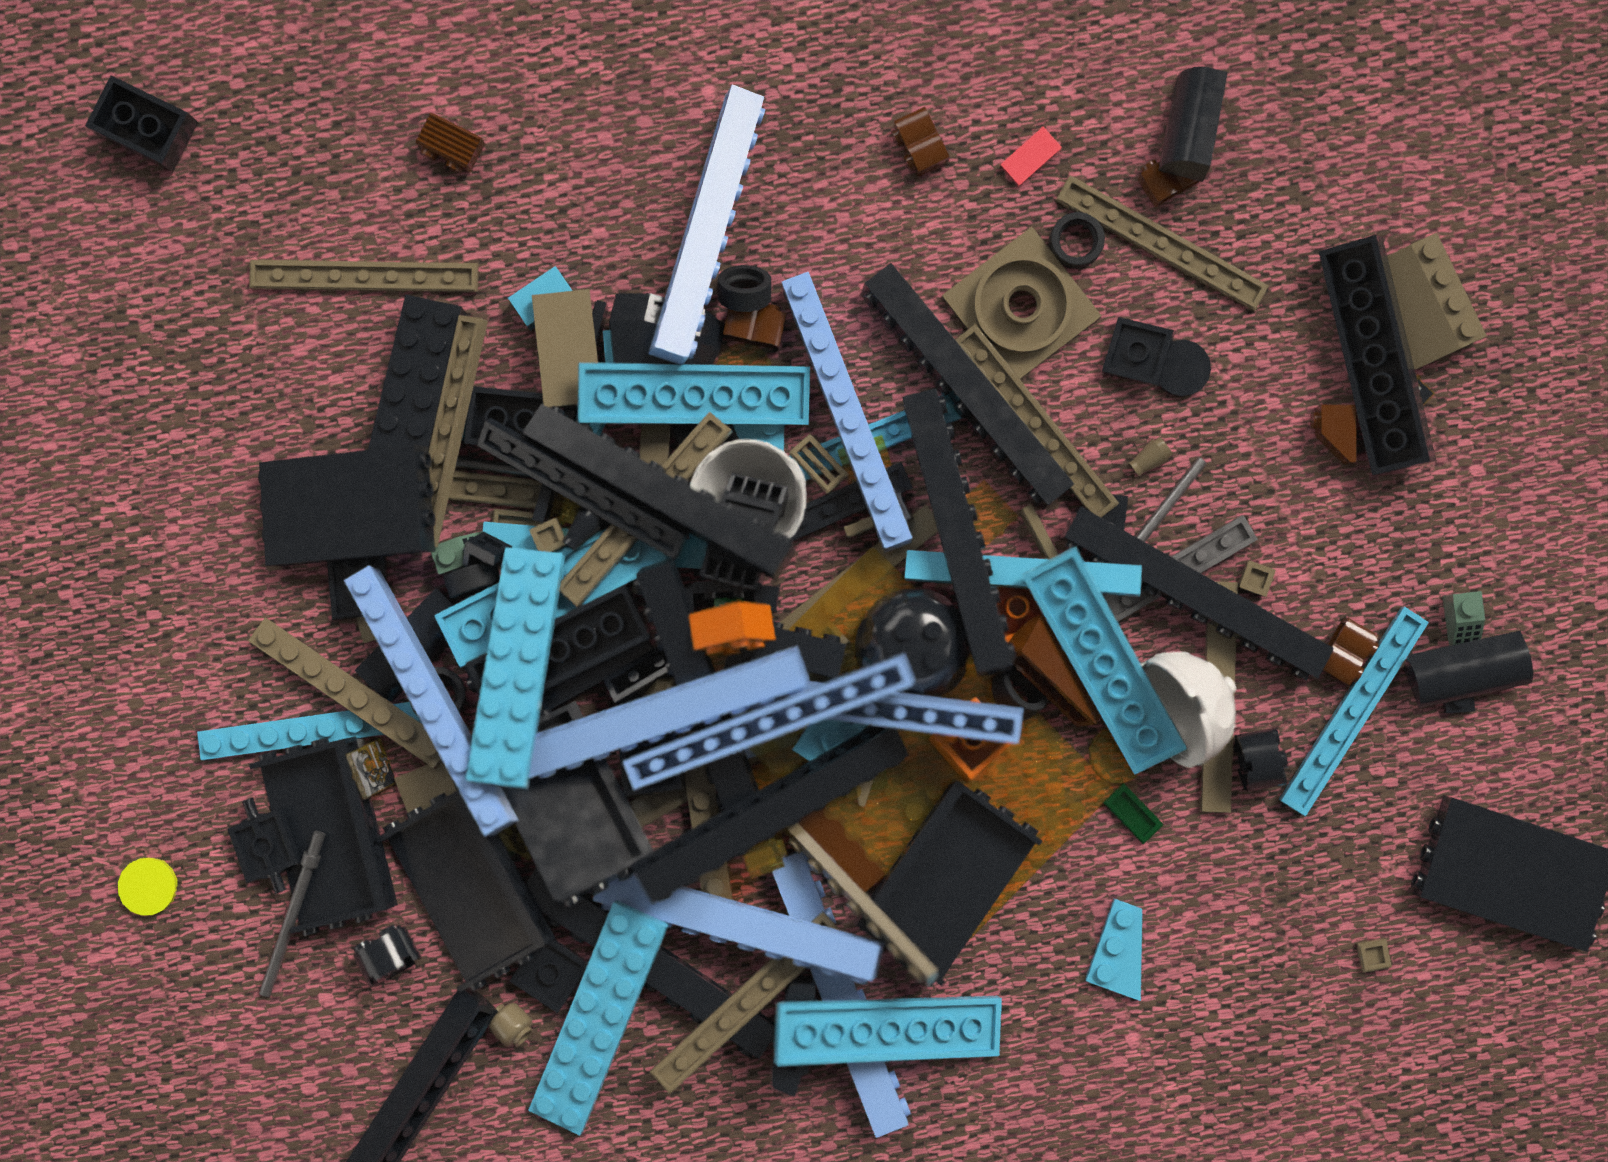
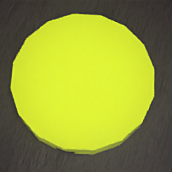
(147, 886)

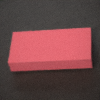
(1030, 156)

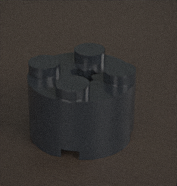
(1260, 759)
(386, 955)

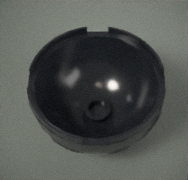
(924, 629)

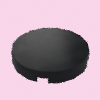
(1185, 369)

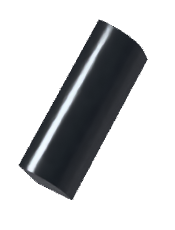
(1193, 122)
(376, 668)
(1469, 669)

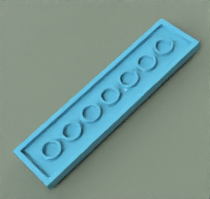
(690, 391)
(470, 622)
(1104, 660)
(515, 668)
(598, 1017)
(887, 1029)

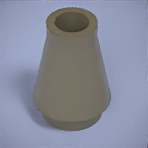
(1151, 456)

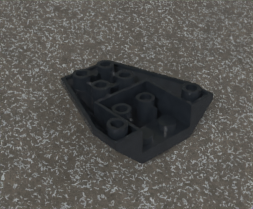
(634, 325)

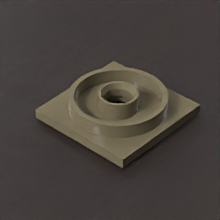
(1029, 267)

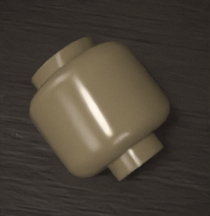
(511, 1025)

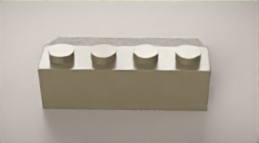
(1432, 302)

